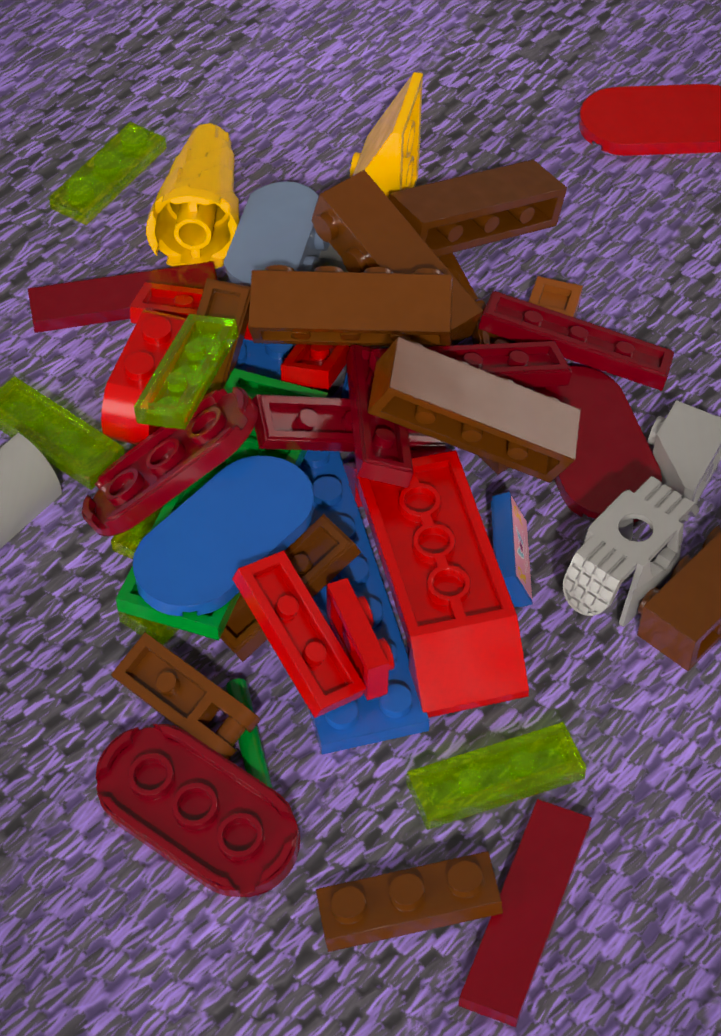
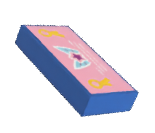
(512, 548)

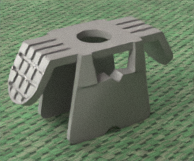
(611, 556)

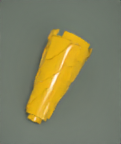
(197, 202)

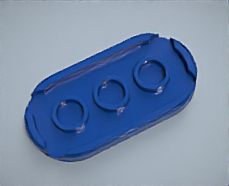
(228, 523)

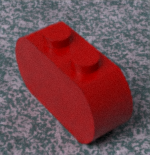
(132, 372)

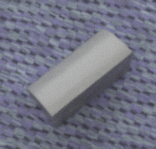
(26, 486)

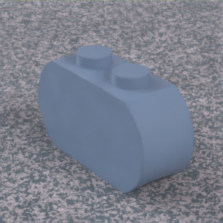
(275, 232)

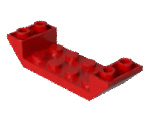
(445, 585)

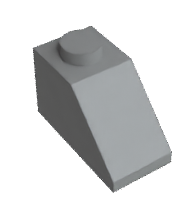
(687, 449)

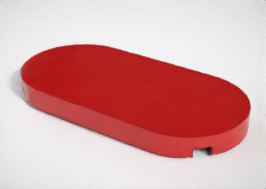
(654, 119)

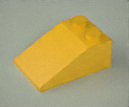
(394, 142)

